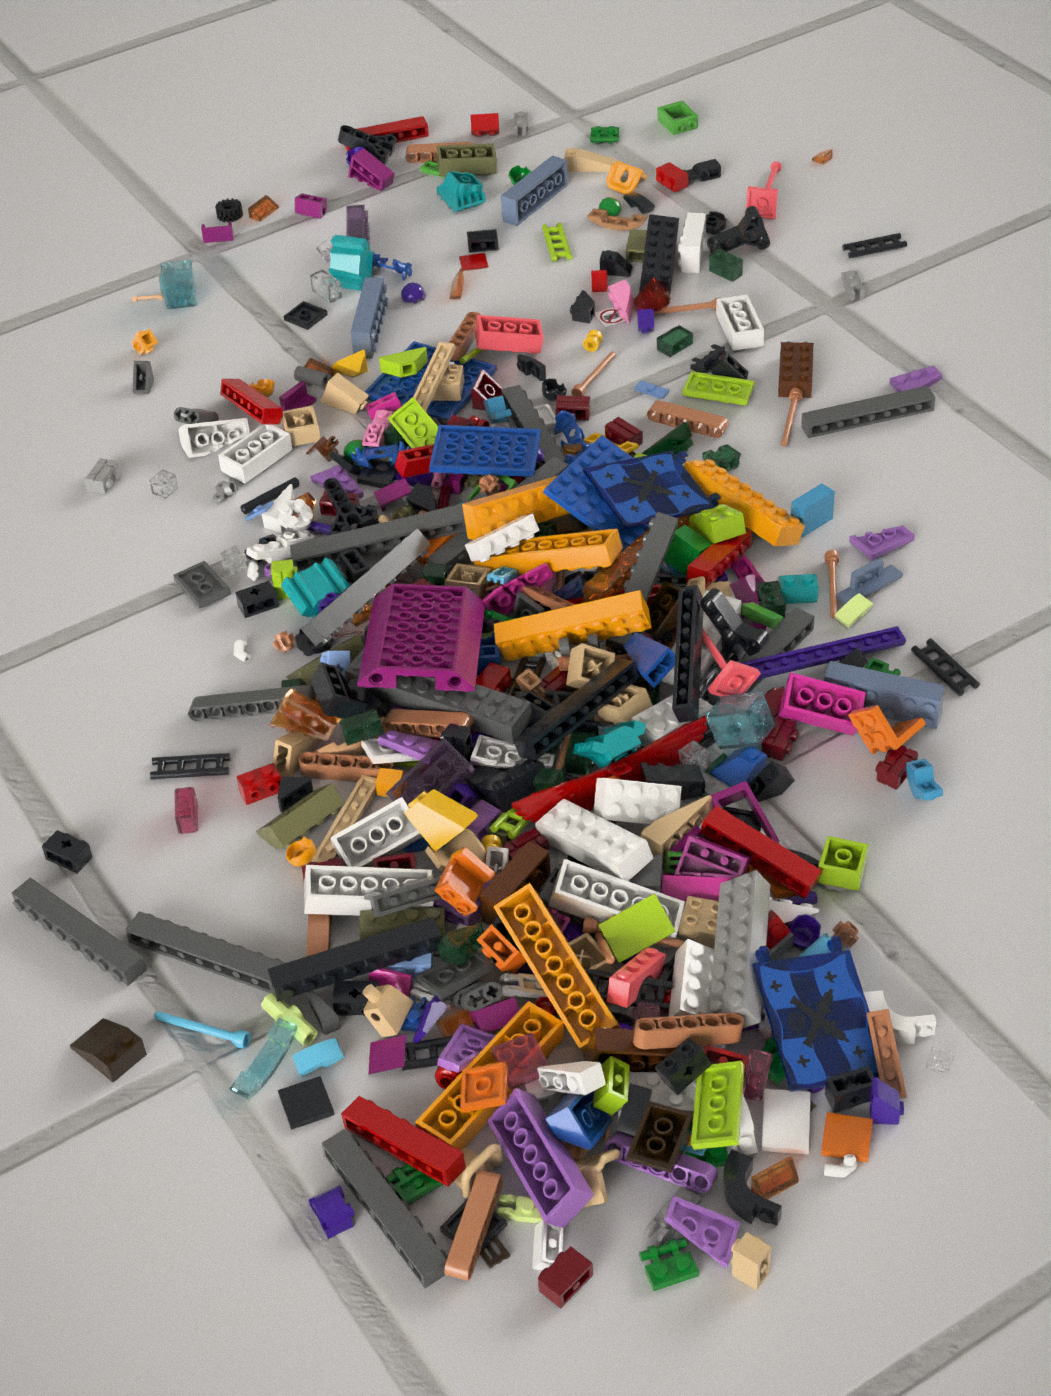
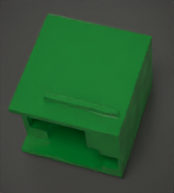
(685, 548)

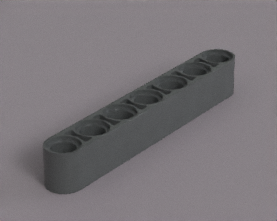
(242, 703)

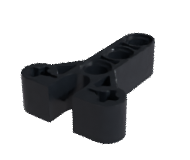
(379, 146)
(746, 232)
(347, 512)
(736, 635)

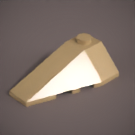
(585, 161)
(673, 827)

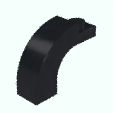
(740, 1197)

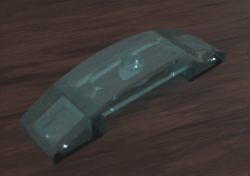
(267, 1060)

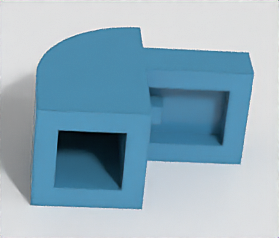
(496, 410)
(921, 780)

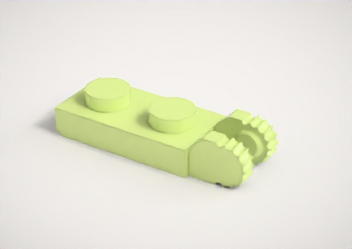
(524, 1212)

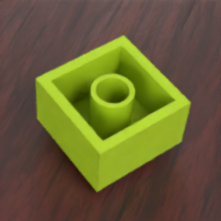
(843, 863)

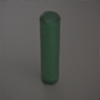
(716, 762)

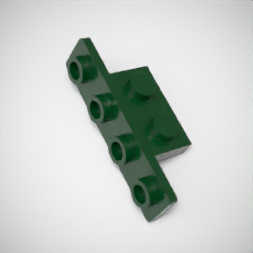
(674, 441)

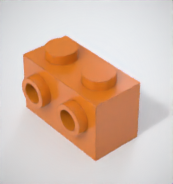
(500, 948)

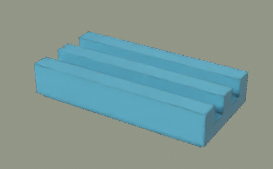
(502, 576)

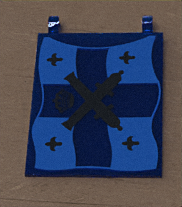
(649, 485)
(816, 1015)

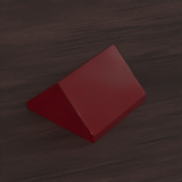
(484, 388)

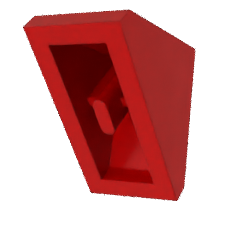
(599, 280)

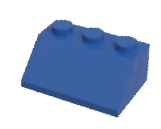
(578, 1121)

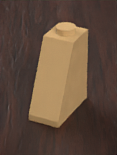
(344, 395)
(288, 750)

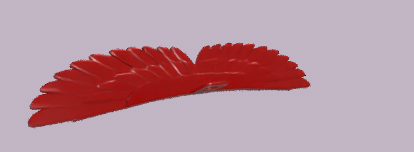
(582, 789)

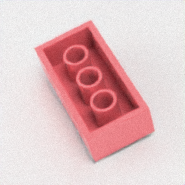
(508, 334)

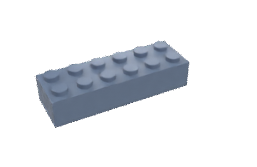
(534, 190)
(369, 316)
(895, 695)

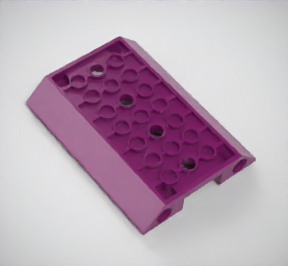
(424, 635)

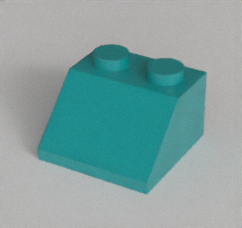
(799, 588)

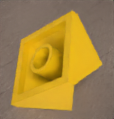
(351, 365)

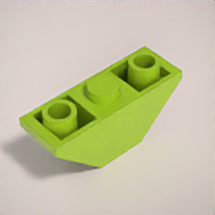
(404, 363)

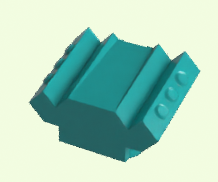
(461, 191)
(350, 261)
(312, 584)
(612, 744)

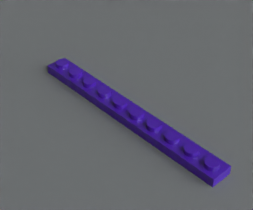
(827, 652)

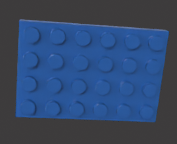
(485, 450)

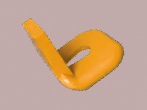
(614, 177)

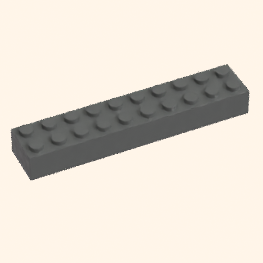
(491, 710)

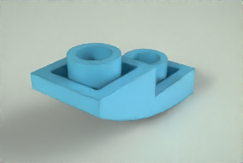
(318, 1055)

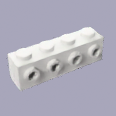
(502, 537)

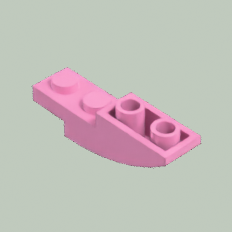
(375, 432)

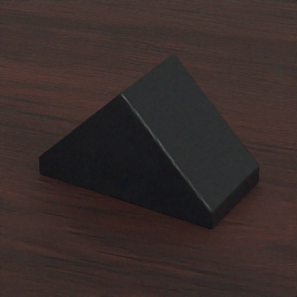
(293, 790)

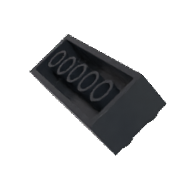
(659, 250)

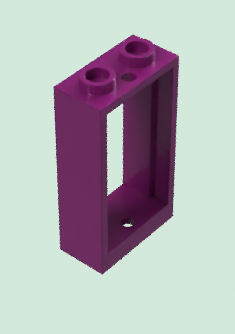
(740, 792)

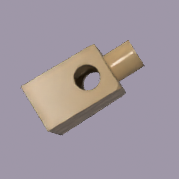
(386, 1008)

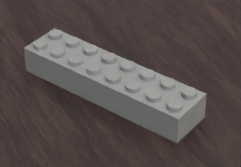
(739, 933)

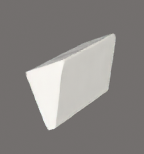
(547, 1244)

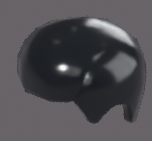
(551, 389)

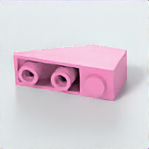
(622, 299)

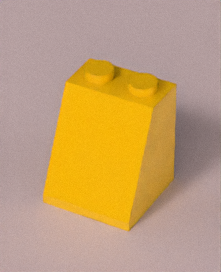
(438, 817)

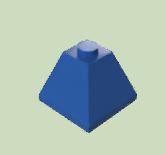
(740, 766)

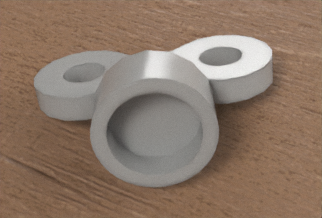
(224, 488)

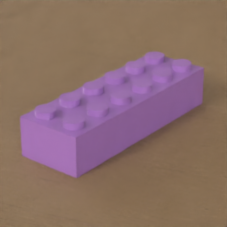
(540, 1159)

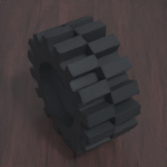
(229, 210)

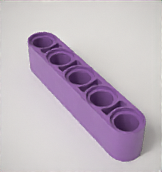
(689, 1179)

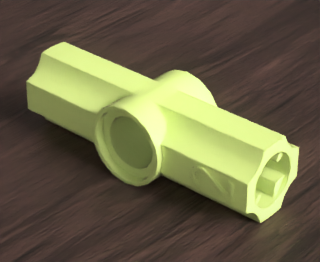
(305, 1033)

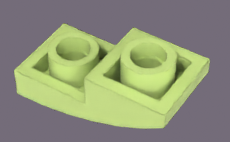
(853, 609)

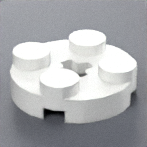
(296, 507)

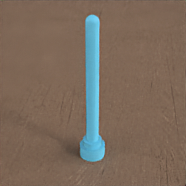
(239, 1038)

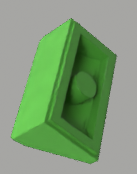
(761, 615)

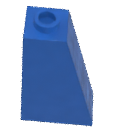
(650, 657)

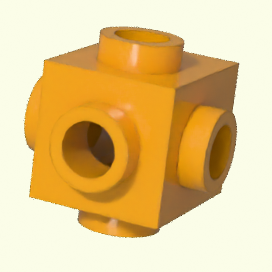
(144, 341)

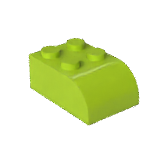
(718, 523)

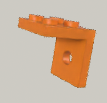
(882, 736)

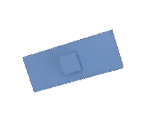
(651, 389)
(259, 510)

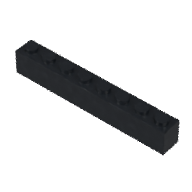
(688, 655)
(576, 709)
(354, 959)

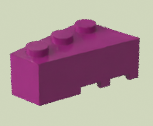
(370, 170)
(711, 860)

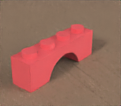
(627, 981)

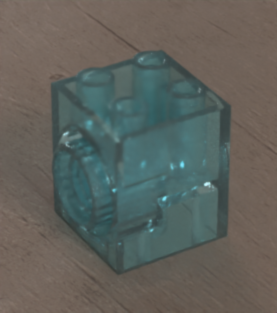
(178, 284)
(740, 720)

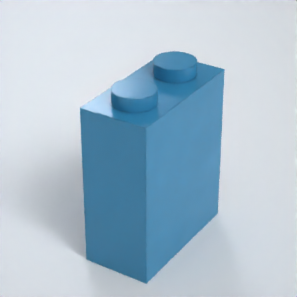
(814, 508)

